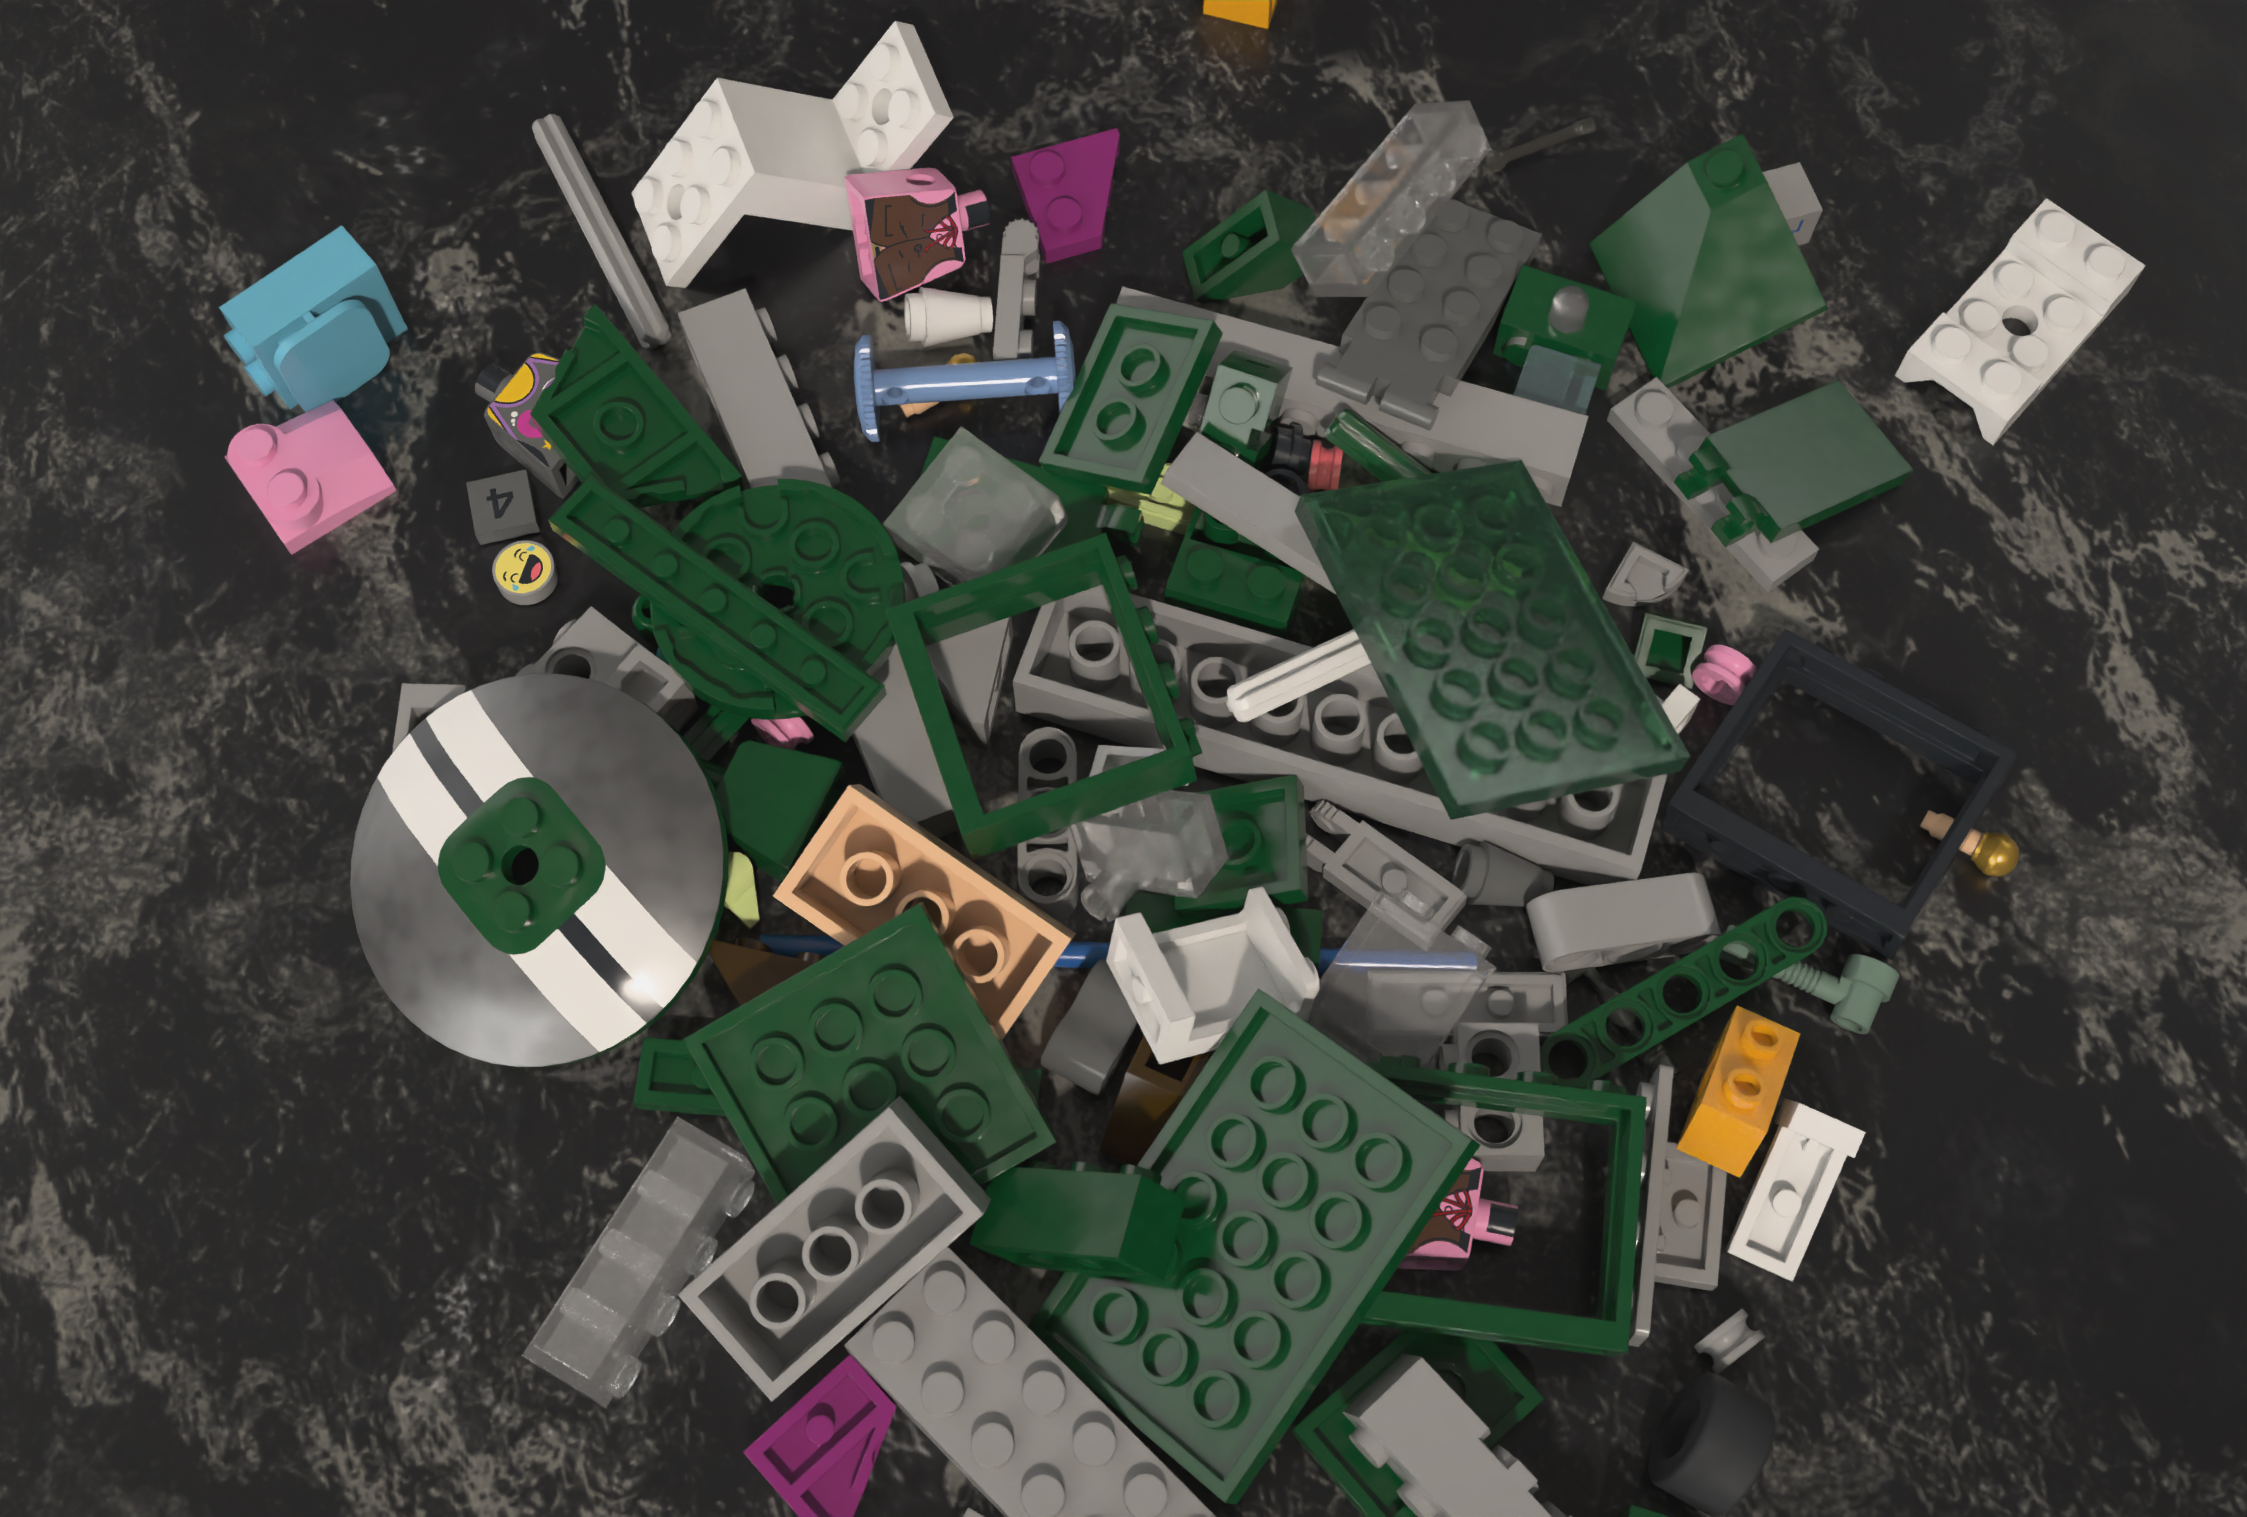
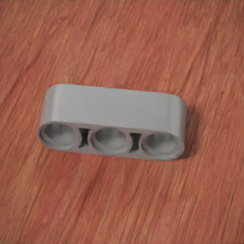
(1053, 853)
(1623, 922)

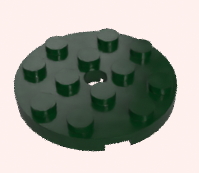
(798, 539)

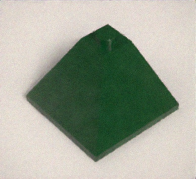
(1707, 265)

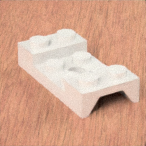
(2054, 280)

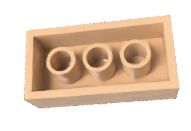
(879, 863)

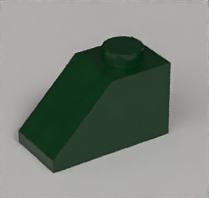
(1249, 250)

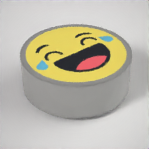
(525, 572)

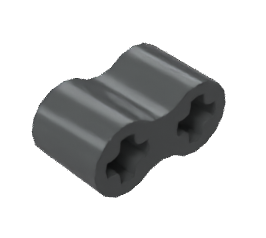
(1093, 1033)

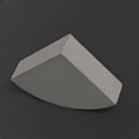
(1644, 578)

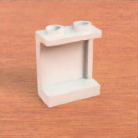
(1200, 976)

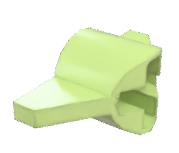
(741, 890)

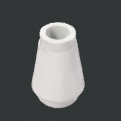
(945, 316)

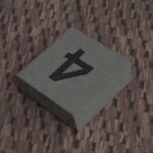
(503, 507)

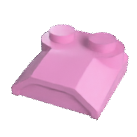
(308, 473)

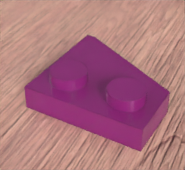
(1069, 192)
(826, 1443)

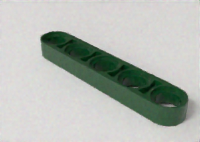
(1704, 972)

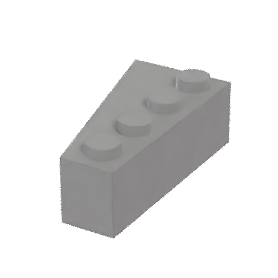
(1439, 1448)

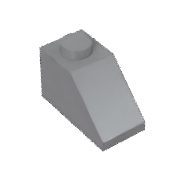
(972, 675)

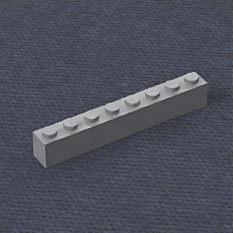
(1471, 428)

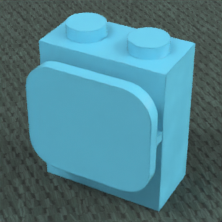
(315, 324)

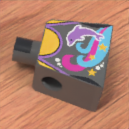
(510, 420)

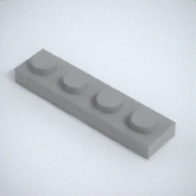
(1665, 439)

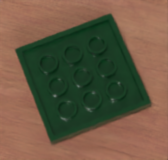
(853, 1035)

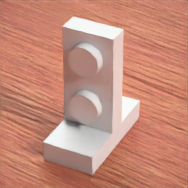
(1792, 1188)

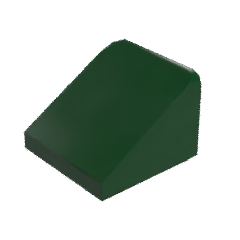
(1669, 648)

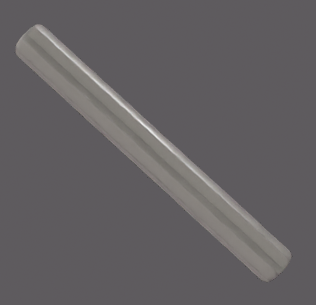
(601, 232)

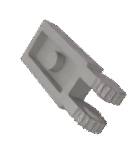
(1016, 291)
(1375, 863)

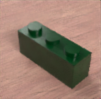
(1081, 1220)

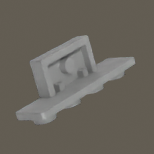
(1676, 1214)

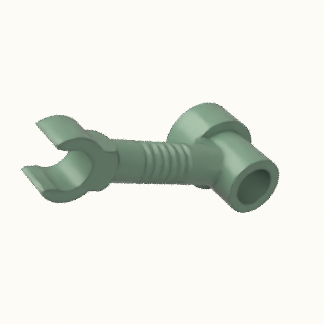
(1855, 993)

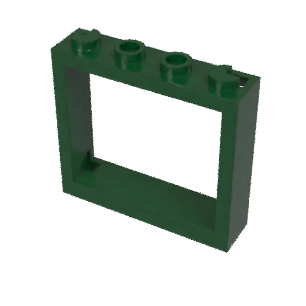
(1011, 593)
(1538, 1096)

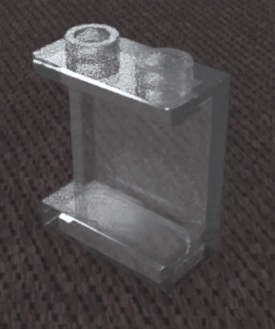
(1399, 982)

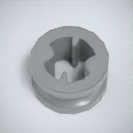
(1729, 1341)

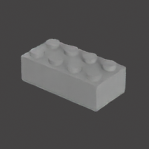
(835, 1248)

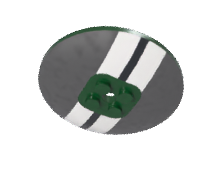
(621, 886)

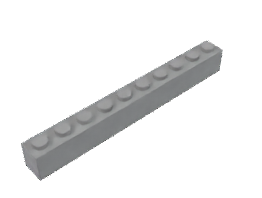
(775, 442)

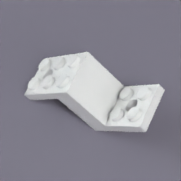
(786, 152)

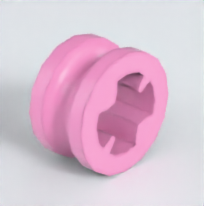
(1723, 674)
(783, 732)

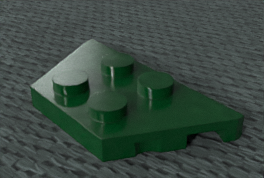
(624, 425)

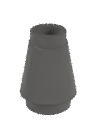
(1498, 877)

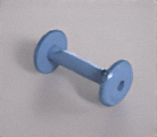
(959, 381)

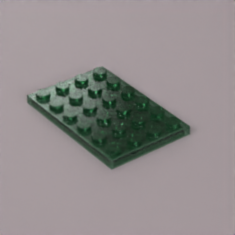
(1489, 638)

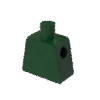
(775, 802)

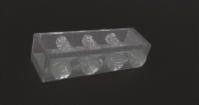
(1391, 199)
(642, 1263)

